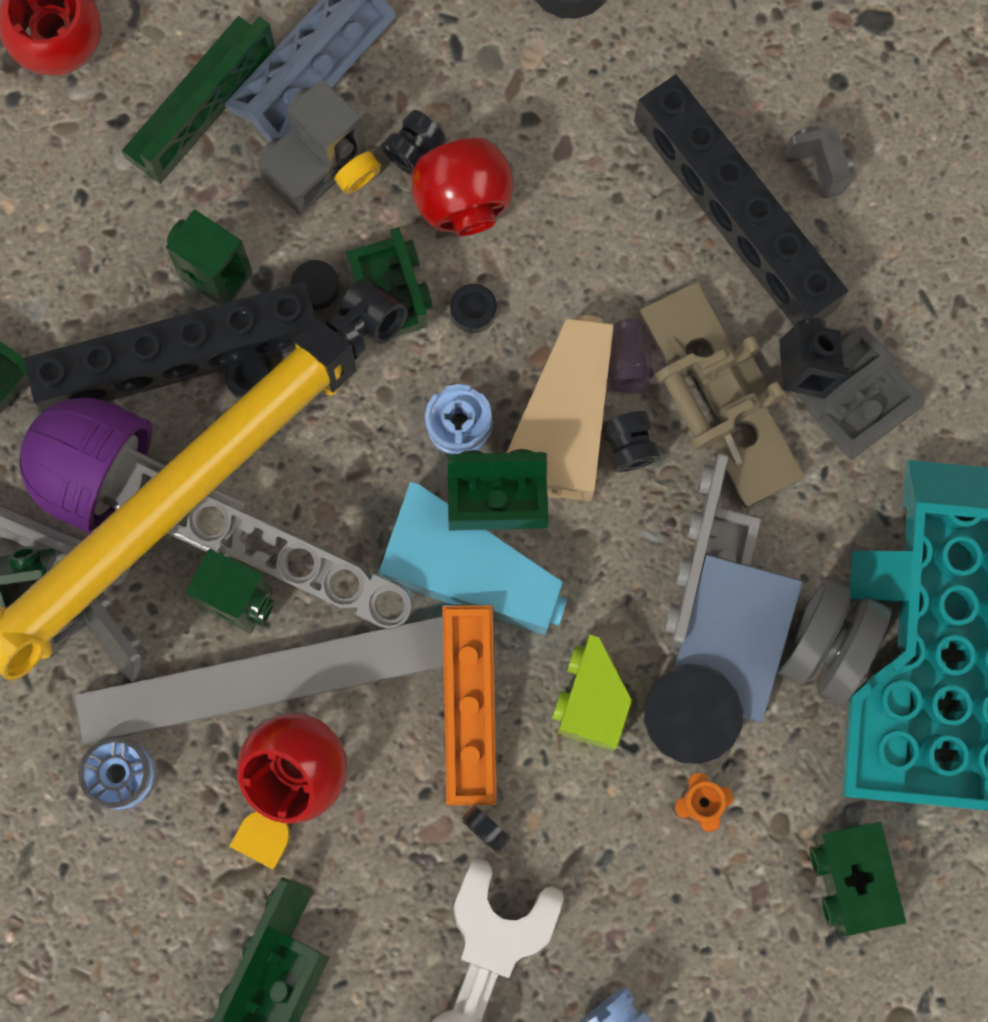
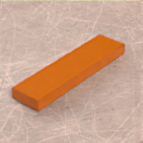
(469, 704)

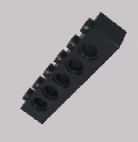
(738, 203)
(172, 348)

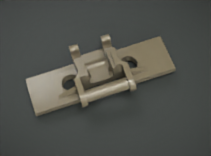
(731, 387)

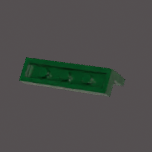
(199, 98)

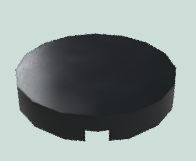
(693, 714)

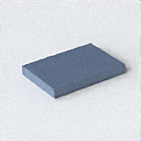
(740, 627)

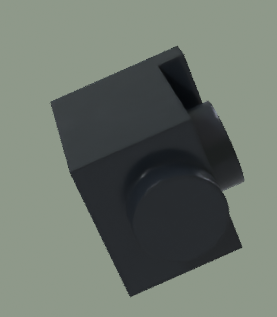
(812, 359)

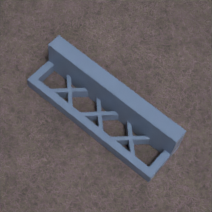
(316, 49)

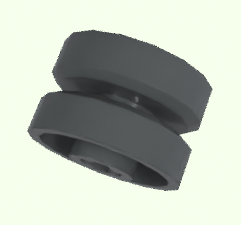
(839, 643)

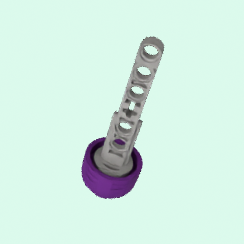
(92, 457)

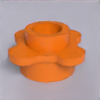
(690, 805)

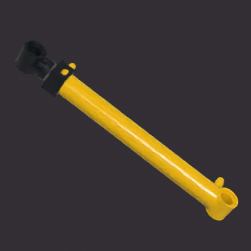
(320, 362)

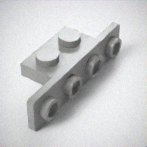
(714, 533)

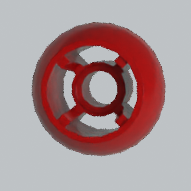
(77, 30)
(462, 186)
(292, 768)

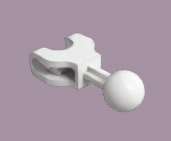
(494, 942)

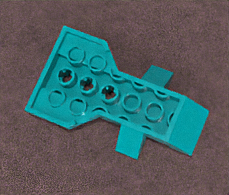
(942, 601)

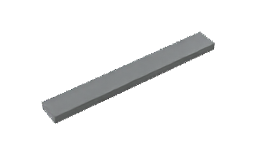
(260, 681)

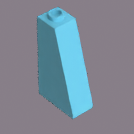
(468, 566)

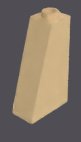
(569, 408)

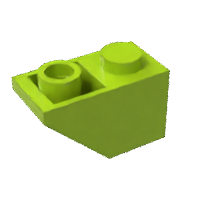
(597, 701)

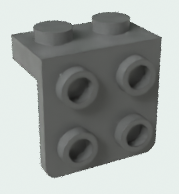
(120, 645)

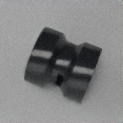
(413, 141)
(630, 441)

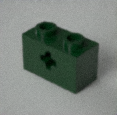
(208, 257)
(231, 592)
(875, 900)

